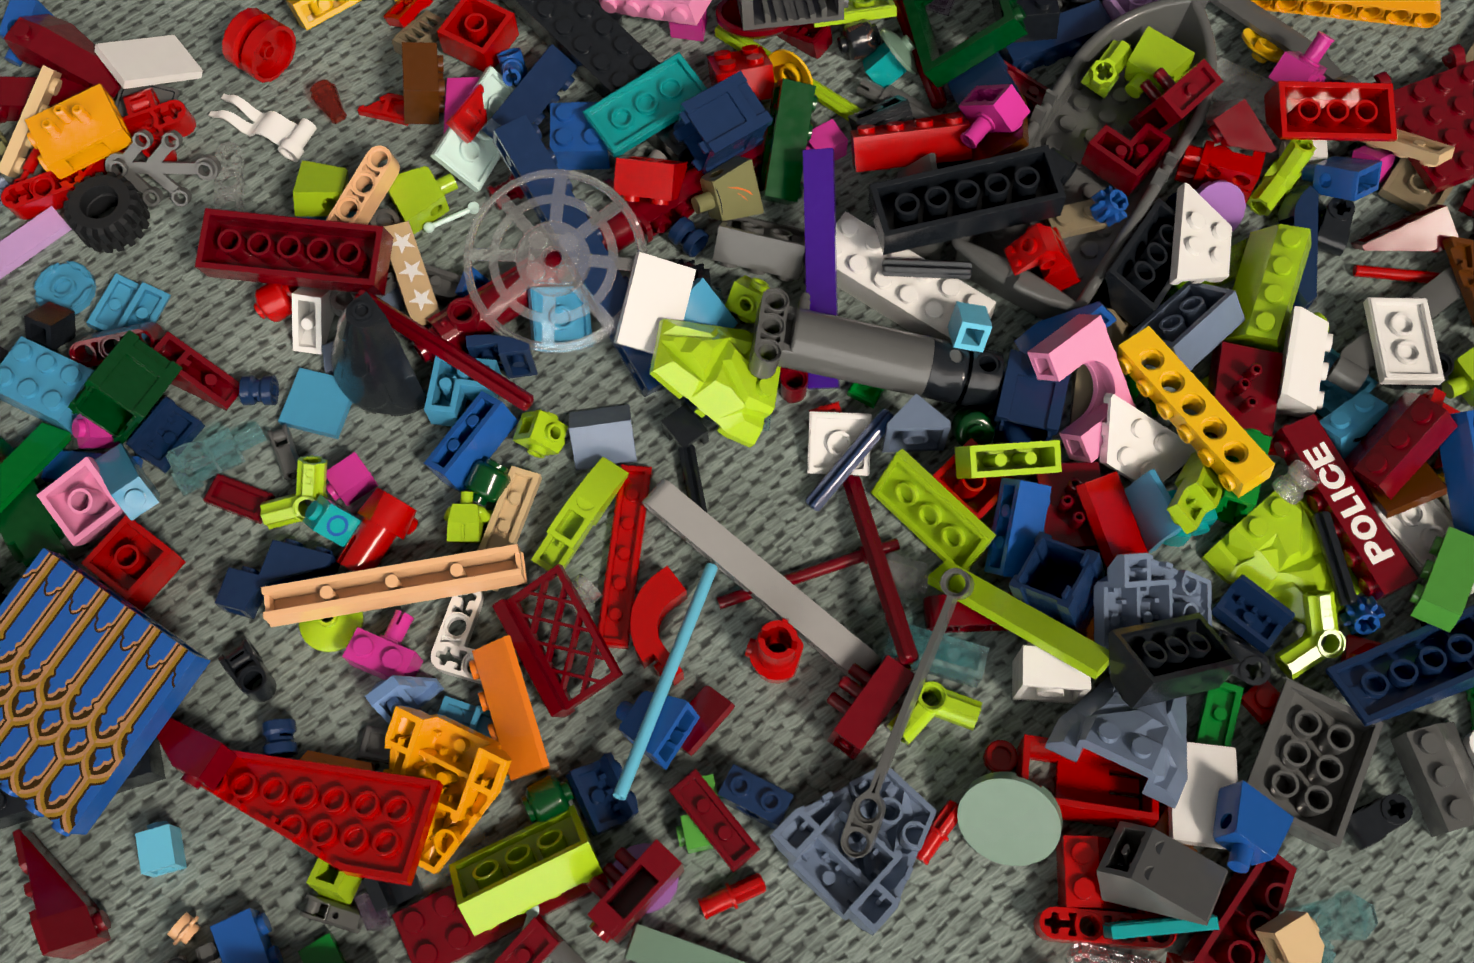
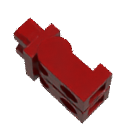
(1220, 163)

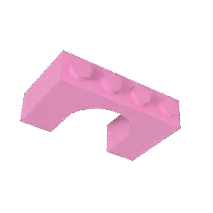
(675, 11)
(1078, 343)

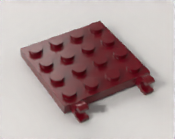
(1443, 112)

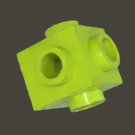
(746, 297)
(540, 433)

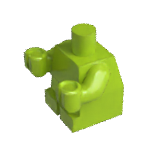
(466, 520)

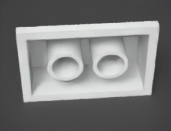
(1303, 364)

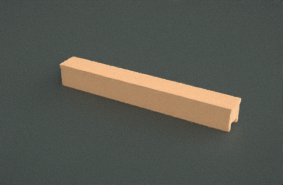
(394, 585)

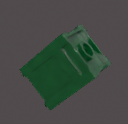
(125, 387)

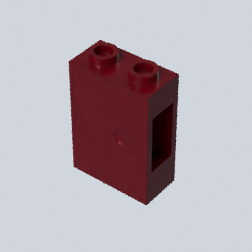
(1177, 98)
(1246, 384)
(1065, 515)
(870, 703)
(633, 891)

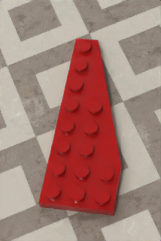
(344, 815)

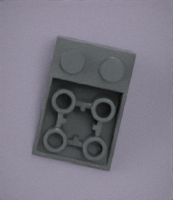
(1159, 875)

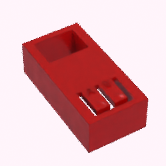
(1085, 786)

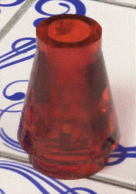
(327, 98)

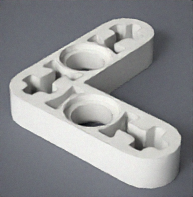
(457, 644)

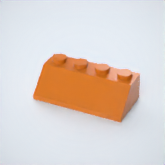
(509, 707)

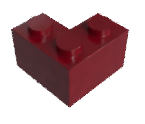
(1125, 161)

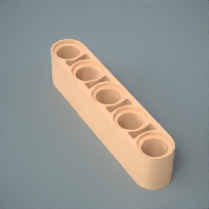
(366, 174)

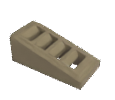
(410, 31)

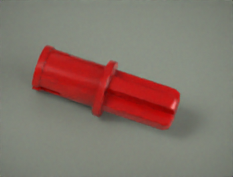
(938, 831)
(732, 895)

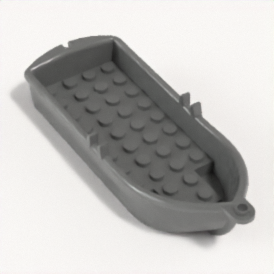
(1068, 122)

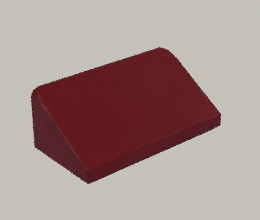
(713, 710)

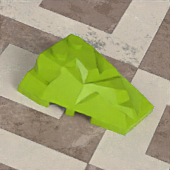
(713, 373)
(1277, 552)

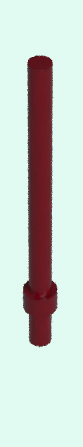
(811, 572)

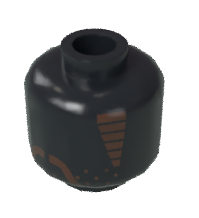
(859, 39)

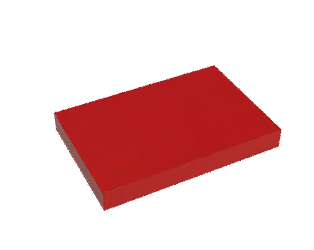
(1111, 517)

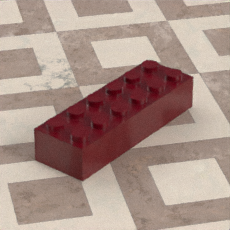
(294, 251)

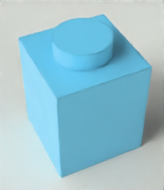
(969, 327)
(160, 849)

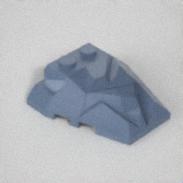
(1145, 592)
(1141, 739)
(863, 887)

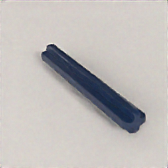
(849, 460)

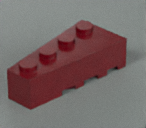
(1242, 908)

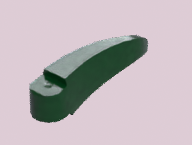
(27, 523)

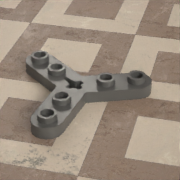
(442, 281)

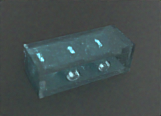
(954, 660)

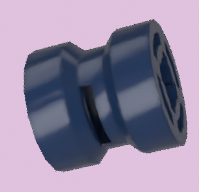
(687, 236)
(259, 390)
(280, 738)

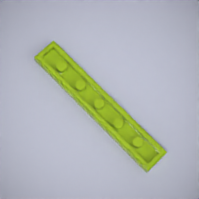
(1028, 623)

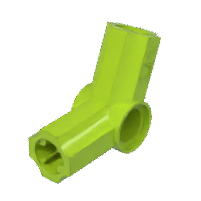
(1105, 71)
(1281, 176)
(292, 508)
(1307, 650)
(951, 708)

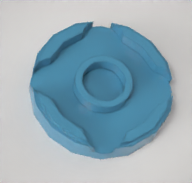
(73, 293)

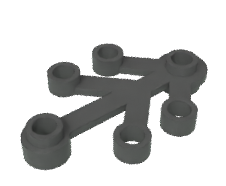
(158, 169)

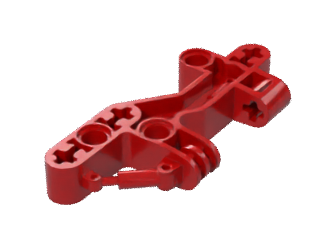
(29, 196)

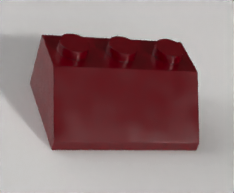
(1400, 443)

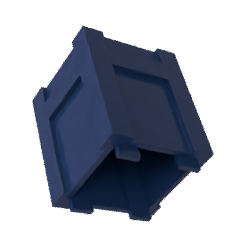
(722, 123)
(1027, 406)
(1059, 582)

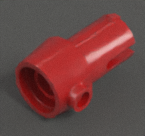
(382, 521)
(771, 665)

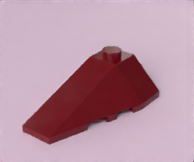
(60, 47)
(1237, 126)
(64, 914)

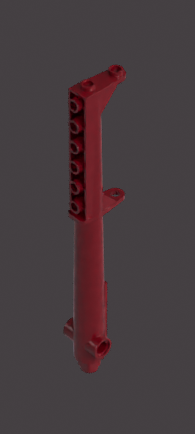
(463, 318)

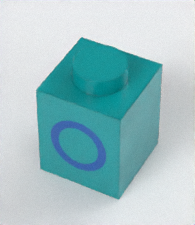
(331, 520)

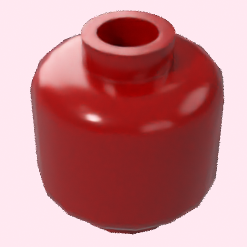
(274, 301)

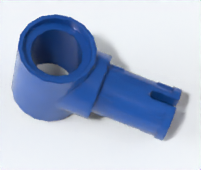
(512, 66)

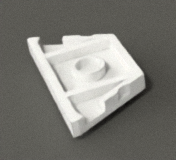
(1199, 240)
(1138, 443)

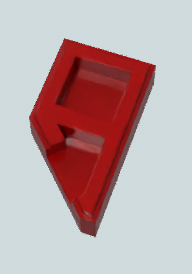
(388, 108)
(469, 116)

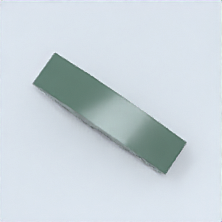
(658, 947)

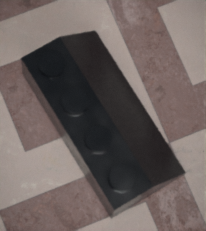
(1142, 268)
(1168, 660)

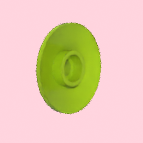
(333, 634)

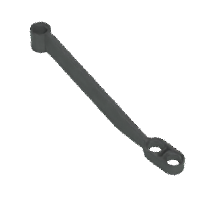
(1278, 33)
(1357, 358)
(856, 821)

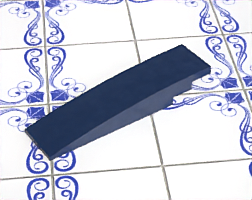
(1408, 671)

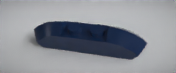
(1301, 210)

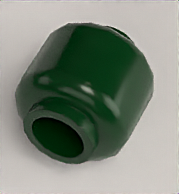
(973, 424)
(487, 481)
(547, 798)

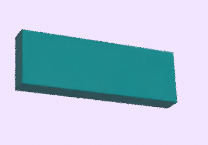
(1154, 927)

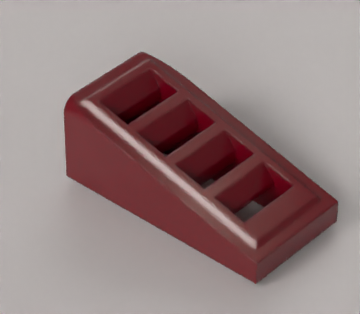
(814, 45)

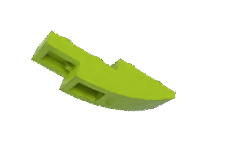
(1196, 494)
(580, 514)

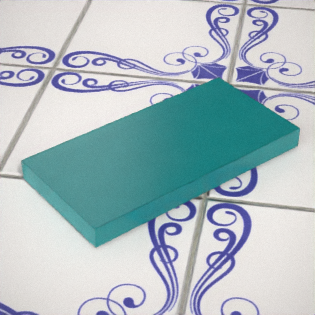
(644, 105)

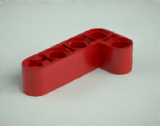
(1097, 917)

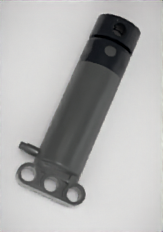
(870, 354)

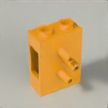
(78, 132)

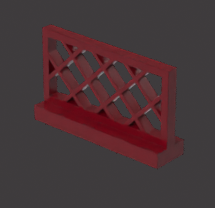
(538, 660)

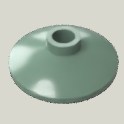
(901, 49)

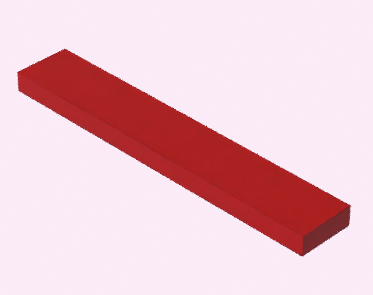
(624, 557)

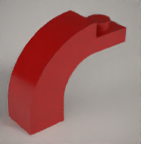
(650, 607)

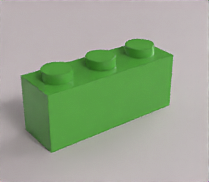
(1446, 580)

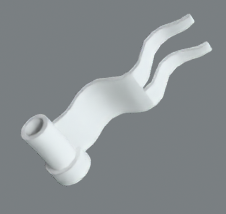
(272, 125)

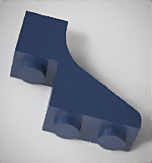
(283, 564)

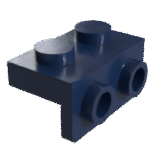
(163, 431)
(1252, 613)
(594, 791)

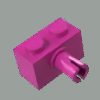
(1306, 66)
(992, 110)
(384, 653)

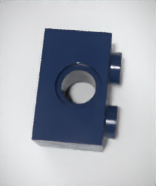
(755, 797)

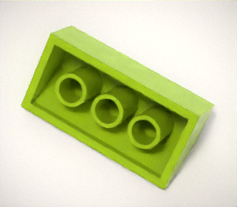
(1269, 284)
(523, 870)

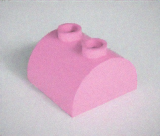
(82, 503)

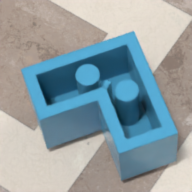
(450, 391)

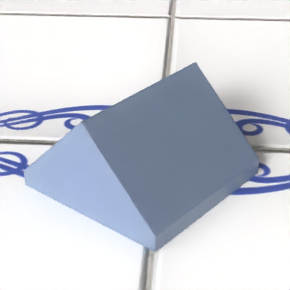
(916, 428)
(602, 434)

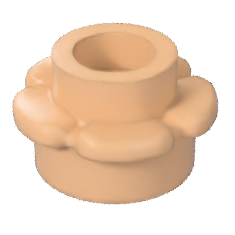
(184, 929)

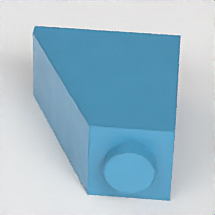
(127, 482)

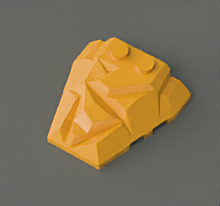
(461, 759)

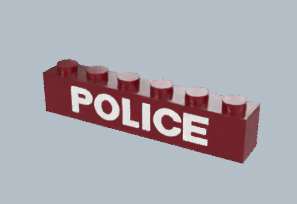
(1361, 533)

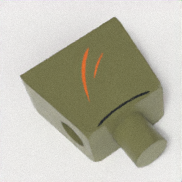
(729, 191)

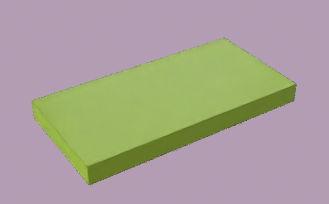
(931, 512)

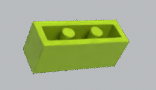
(1008, 459)

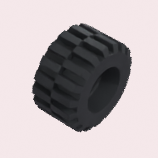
(94, 197)

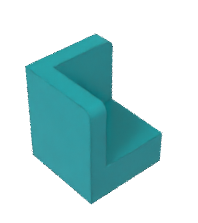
(883, 66)

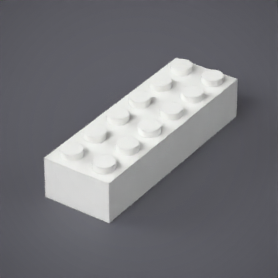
(911, 302)

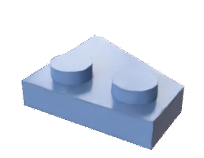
(402, 691)

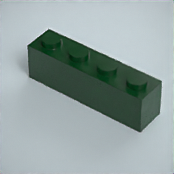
(785, 141)

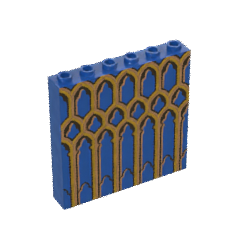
(81, 690)

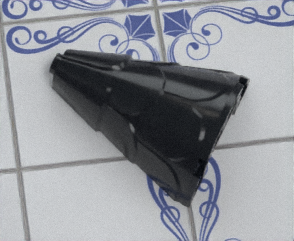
(372, 362)

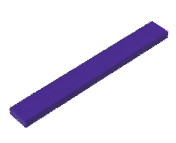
(820, 241)

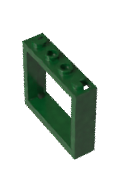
(968, 53)

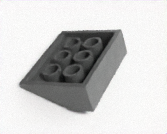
(1314, 763)

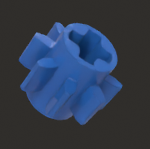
(1109, 206)
(1362, 616)

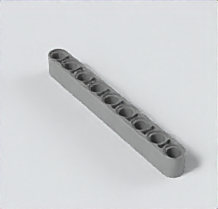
(755, 574)

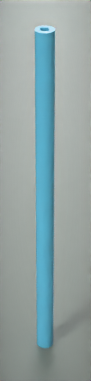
(664, 683)

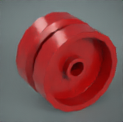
(258, 44)

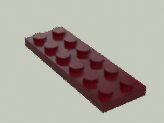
(438, 932)

